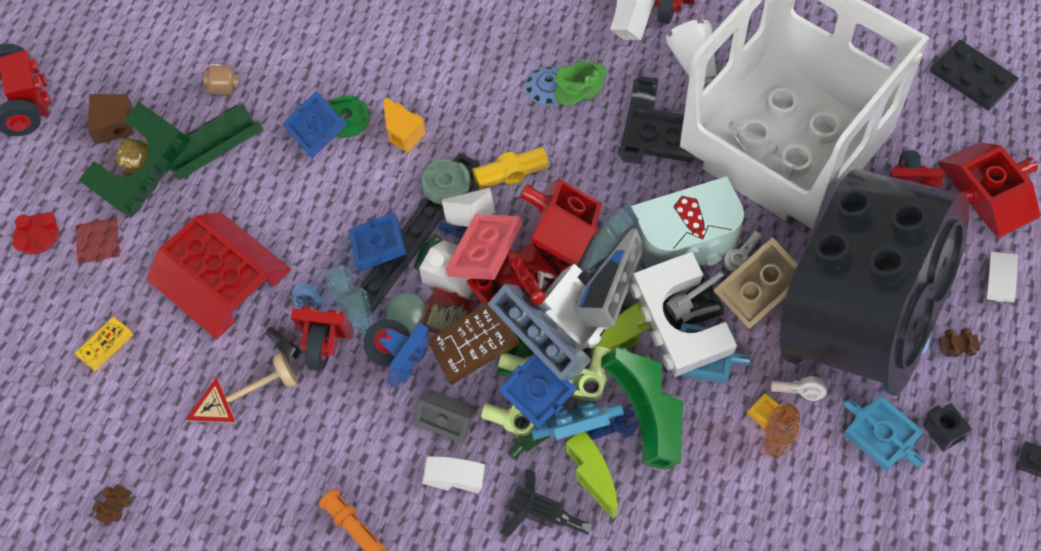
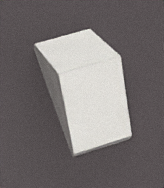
(462, 208)

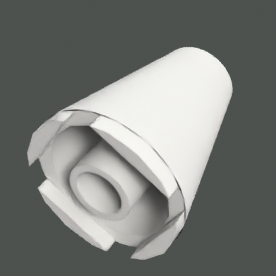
(685, 43)

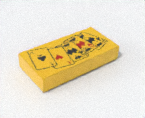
(104, 344)

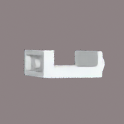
(561, 304)

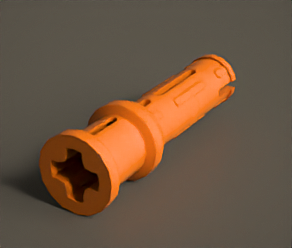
(346, 517)

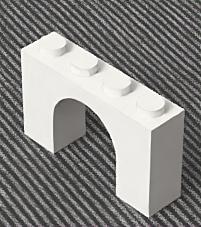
(680, 349)

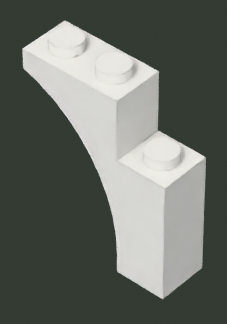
(631, 18)

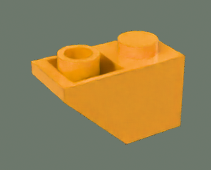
(402, 126)

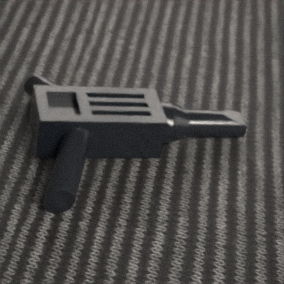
(539, 509)

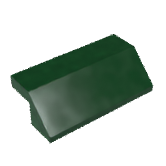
(215, 139)

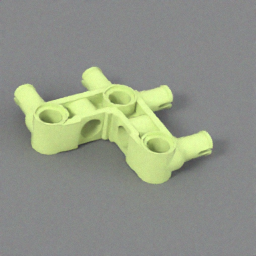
(506, 417)

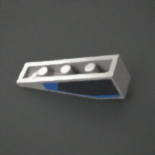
(608, 287)

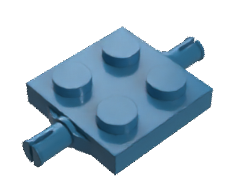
(718, 370)
(578, 420)
(883, 433)

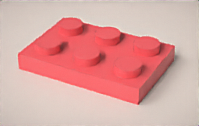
(484, 246)

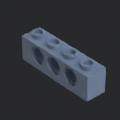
(539, 332)

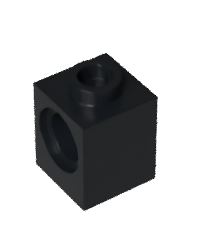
(942, 436)

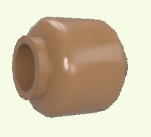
(220, 79)

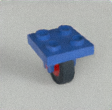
(391, 346)

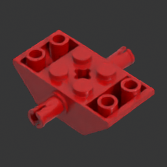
(995, 186)
(564, 219)
(535, 260)

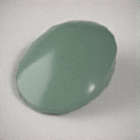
(406, 309)

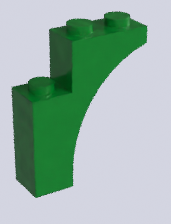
(657, 412)

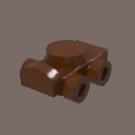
(959, 344)
(112, 507)

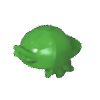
(579, 82)

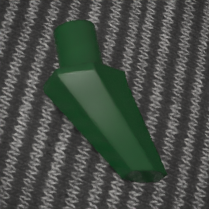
(435, 239)
(523, 443)

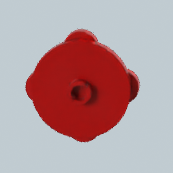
(35, 233)

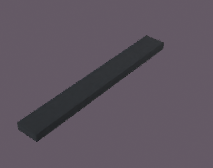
(414, 233)

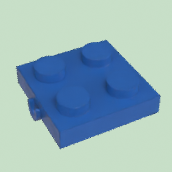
(314, 124)
(377, 241)
(536, 391)

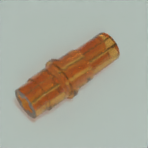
(781, 430)

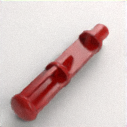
(527, 280)

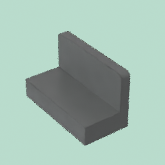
(445, 415)

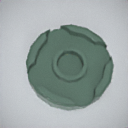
(445, 180)

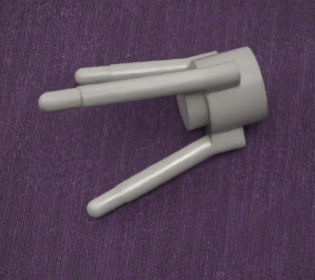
(680, 303)

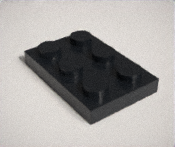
(974, 75)

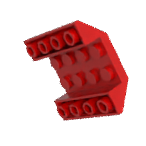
(212, 270)

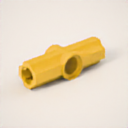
(510, 168)

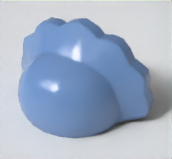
(303, 291)

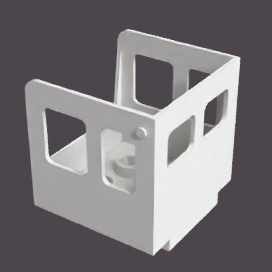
(803, 92)

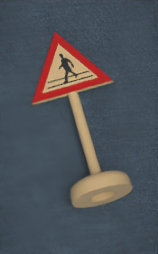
(215, 405)

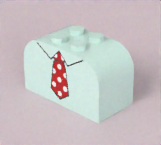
(691, 220)

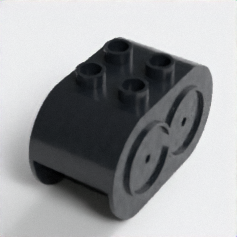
(875, 277)

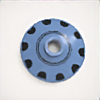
(540, 90)

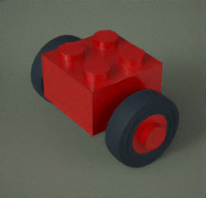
(24, 91)

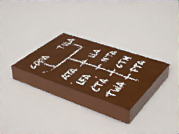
(472, 343)

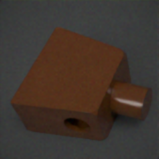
(108, 116)

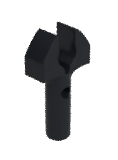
(283, 344)

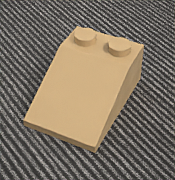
(758, 283)

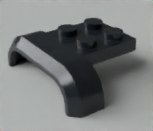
(651, 130)

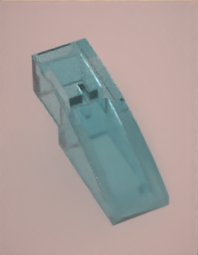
(607, 237)
(351, 300)

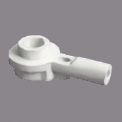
(736, 257)
(811, 387)

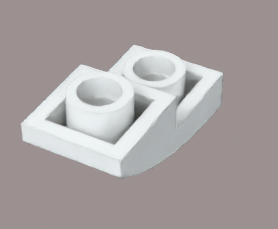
(1002, 277)
(448, 472)

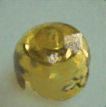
(131, 155)

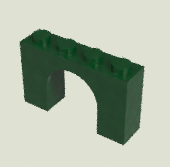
(131, 191)

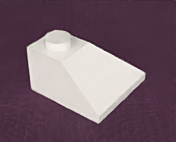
(434, 272)

